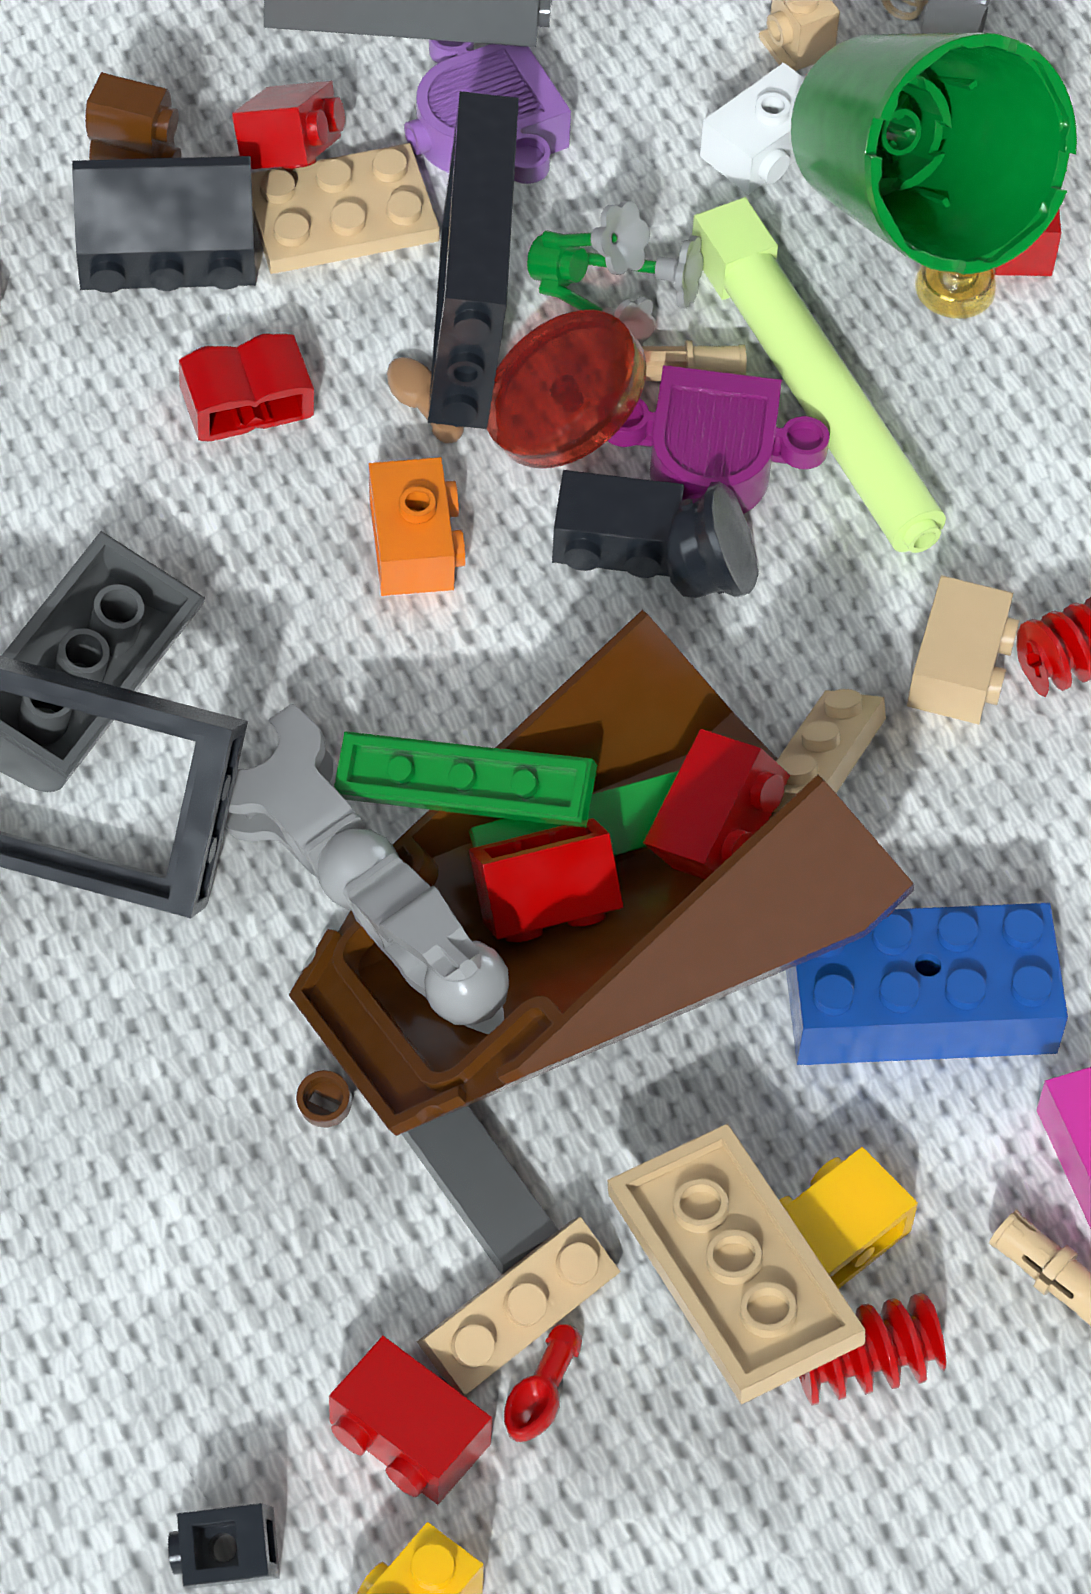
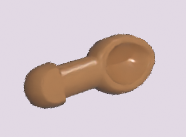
(411, 386)

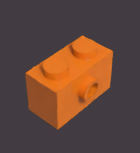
(413, 526)

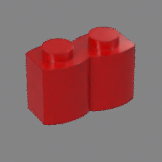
(246, 386)

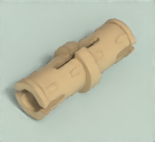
(1046, 1262)

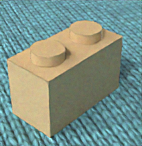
(960, 650)

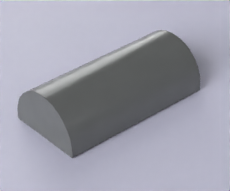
(101, 623)

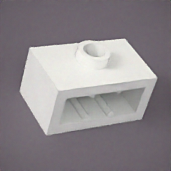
(752, 132)

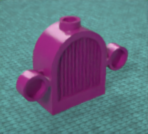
(721, 431)

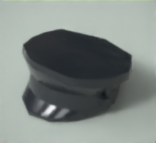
(711, 546)

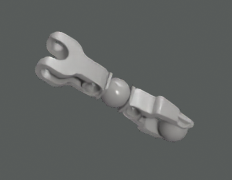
(296, 803)

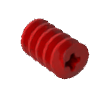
(1056, 647)
(891, 1342)

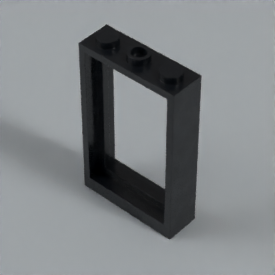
(473, 260)
(203, 808)

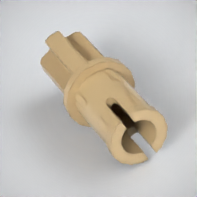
(710, 358)

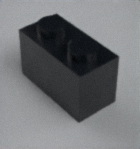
(614, 523)

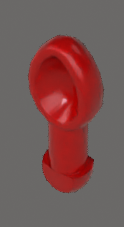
(536, 1398)

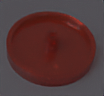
(566, 389)

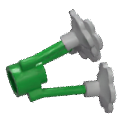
(621, 243)

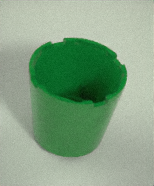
(938, 143)

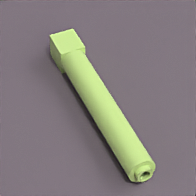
(744, 267)

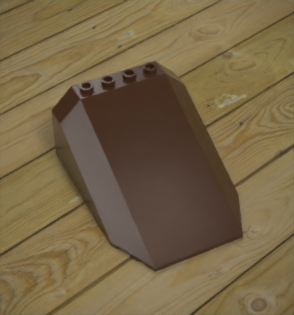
(677, 944)

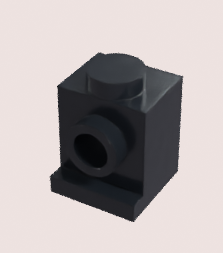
(193, 1546)

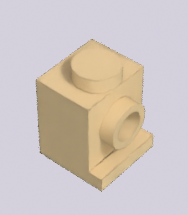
(800, 31)

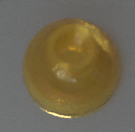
(955, 293)

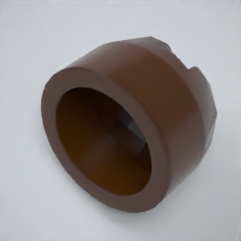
(329, 1086)

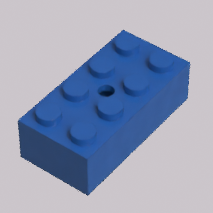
(934, 988)

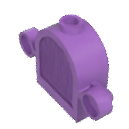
(491, 70)

